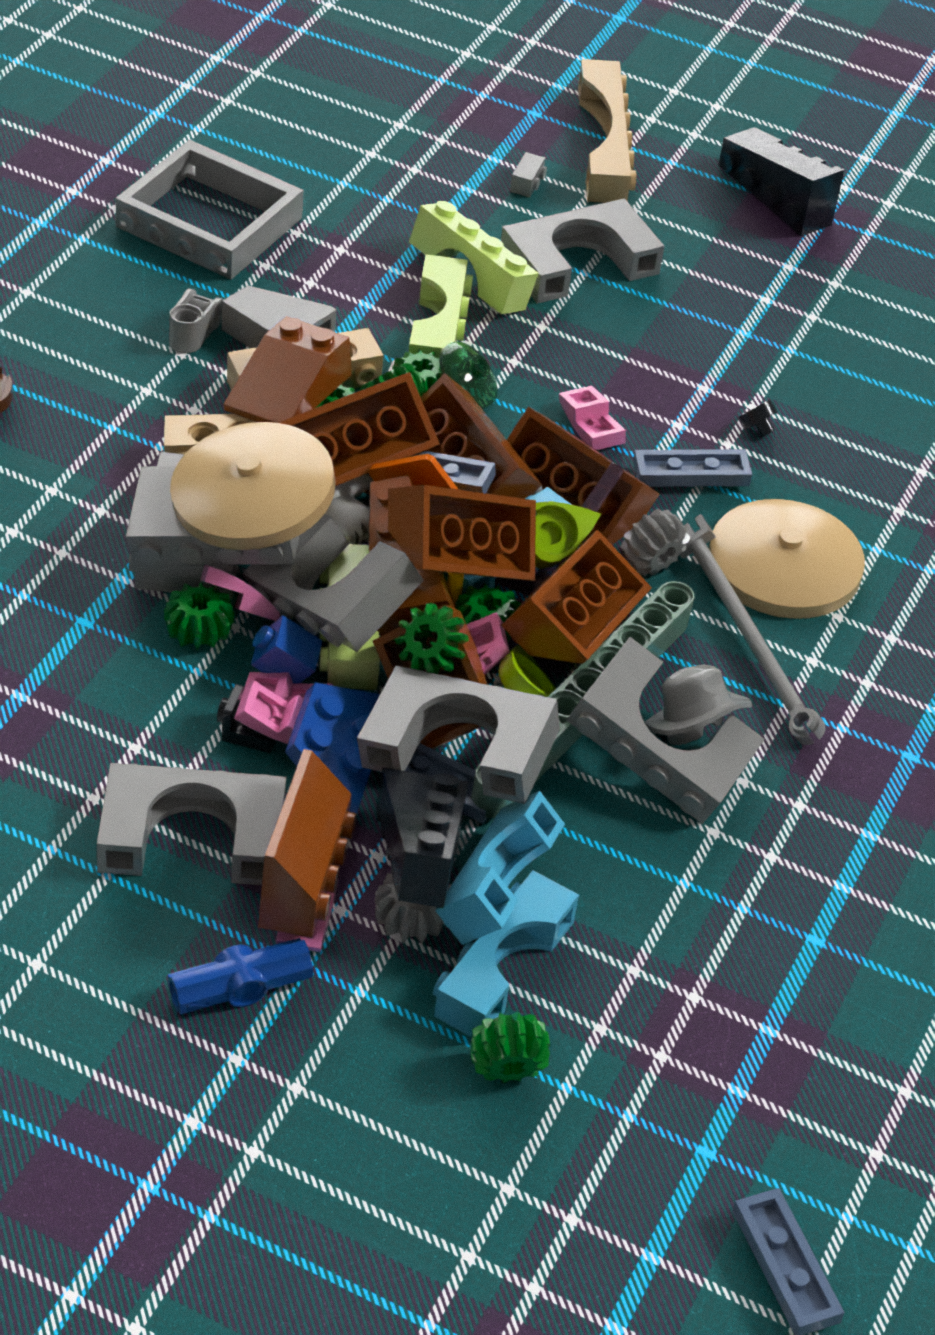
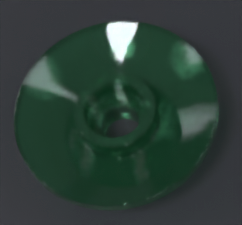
(470, 371)

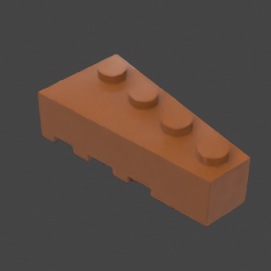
(433, 588)

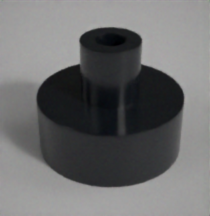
(759, 417)

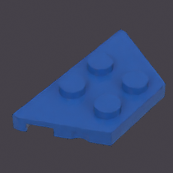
(330, 728)

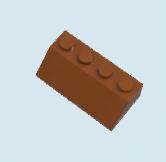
(370, 427)
(469, 433)
(574, 470)
(464, 531)
(578, 603)
(306, 850)

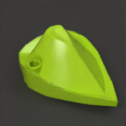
(560, 531)
(523, 674)

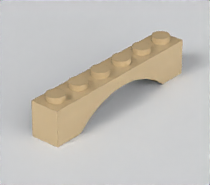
(612, 163)

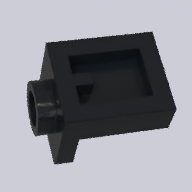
(235, 731)

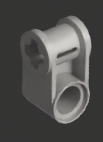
(193, 321)

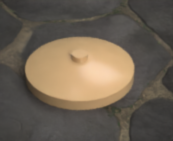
(253, 485)
(788, 558)

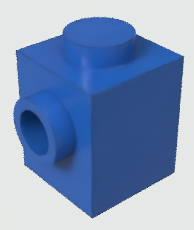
(286, 648)

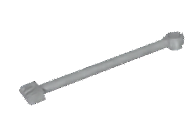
(754, 639)

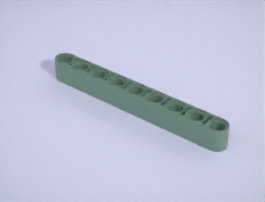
(652, 625)

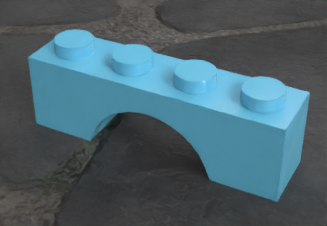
(480, 893)
(475, 984)

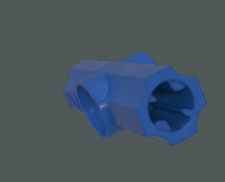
(240, 975)

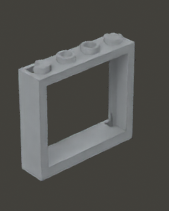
(276, 197)

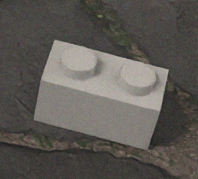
(528, 174)

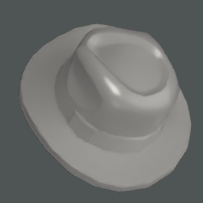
(692, 701)

